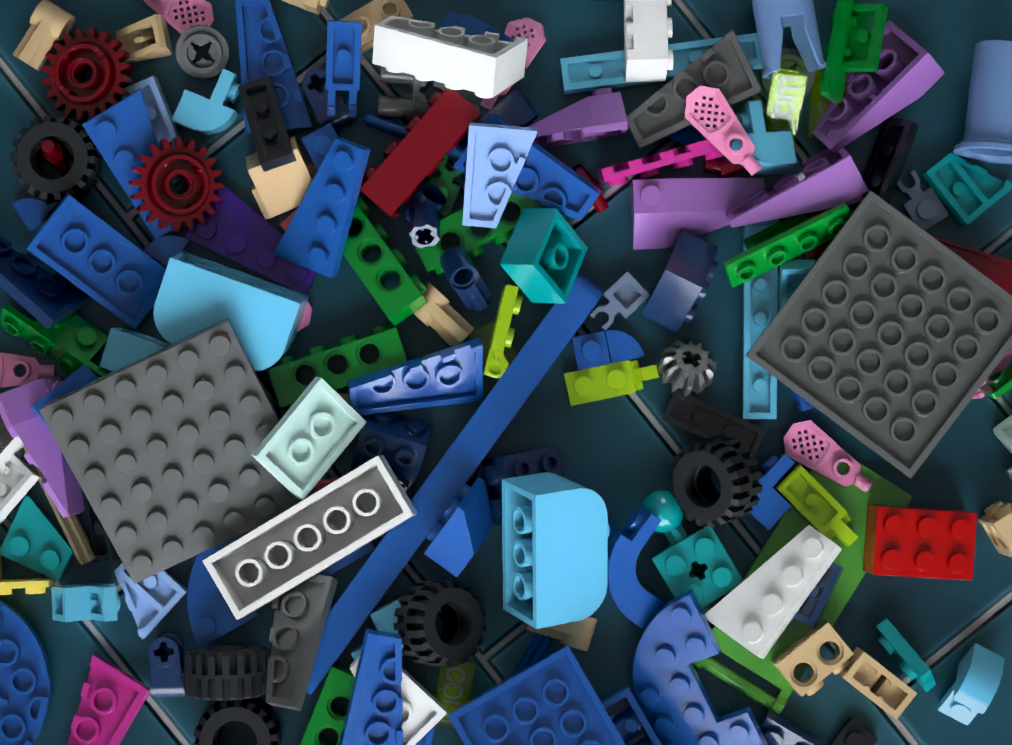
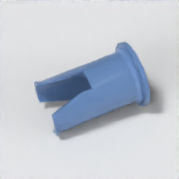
(770, 20)
(989, 105)

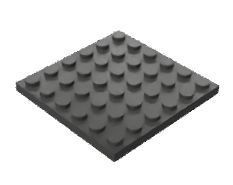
(888, 334)
(171, 450)

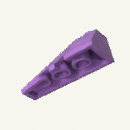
(872, 97)
(586, 120)
(821, 185)

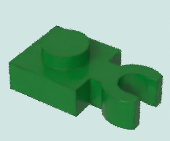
(446, 185)

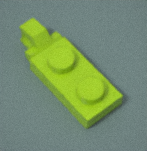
(502, 333)
(607, 381)
(816, 505)

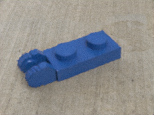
(343, 63)

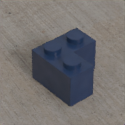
(682, 281)

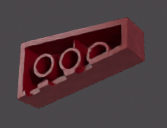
(419, 151)

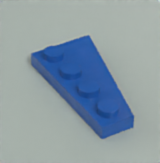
(265, 54)
(120, 136)
(547, 180)
(326, 211)
(427, 381)
(376, 697)

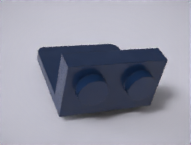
(399, 440)
(515, 465)

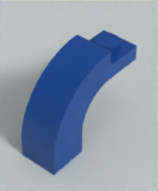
(629, 594)

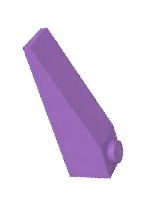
(690, 204)
(41, 446)

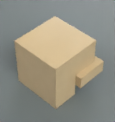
(282, 186)

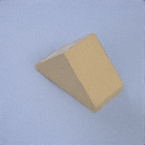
(146, 39)

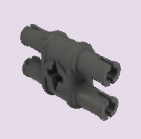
(412, 105)

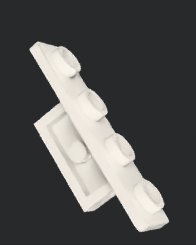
(15, 477)

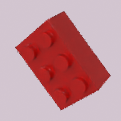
(919, 542)

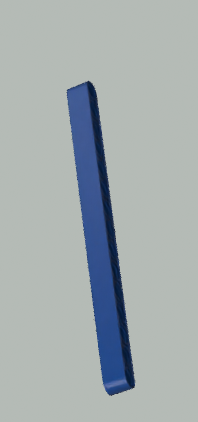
(453, 472)

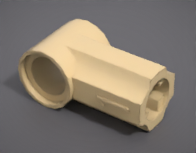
(47, 26)
(443, 317)
(574, 634)

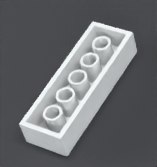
(309, 537)

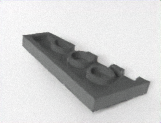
(719, 67)
(296, 638)

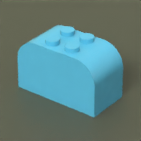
(203, 292)
(553, 549)

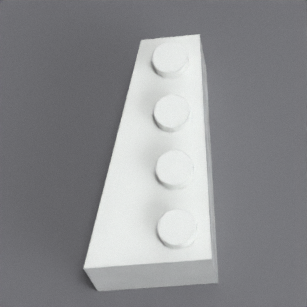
(647, 40)
(449, 56)
(774, 593)

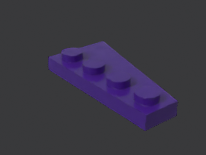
(248, 240)

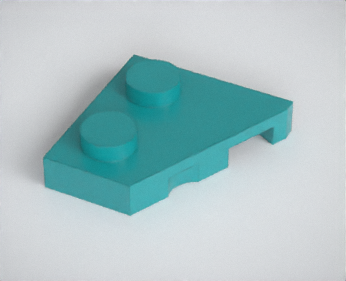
(965, 187)
(36, 542)
(911, 663)

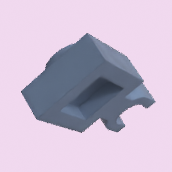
(923, 207)
(623, 297)

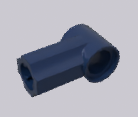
(424, 215)
(465, 278)

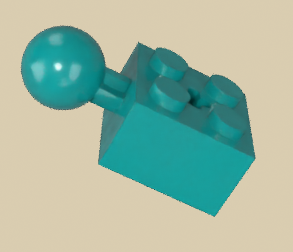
(544, 255)
(698, 545)

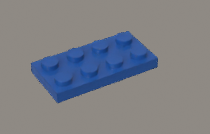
(98, 260)

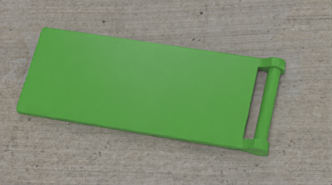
(850, 558)

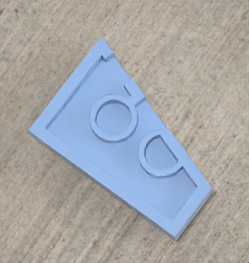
(492, 169)

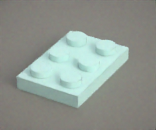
(309, 438)

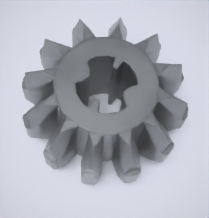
(687, 367)

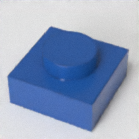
(591, 350)

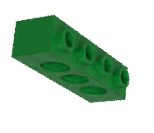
(473, 244)
(395, 302)
(285, 373)
(338, 684)

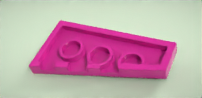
(650, 164)
(107, 705)

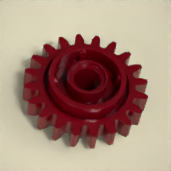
(73, 60)
(155, 188)

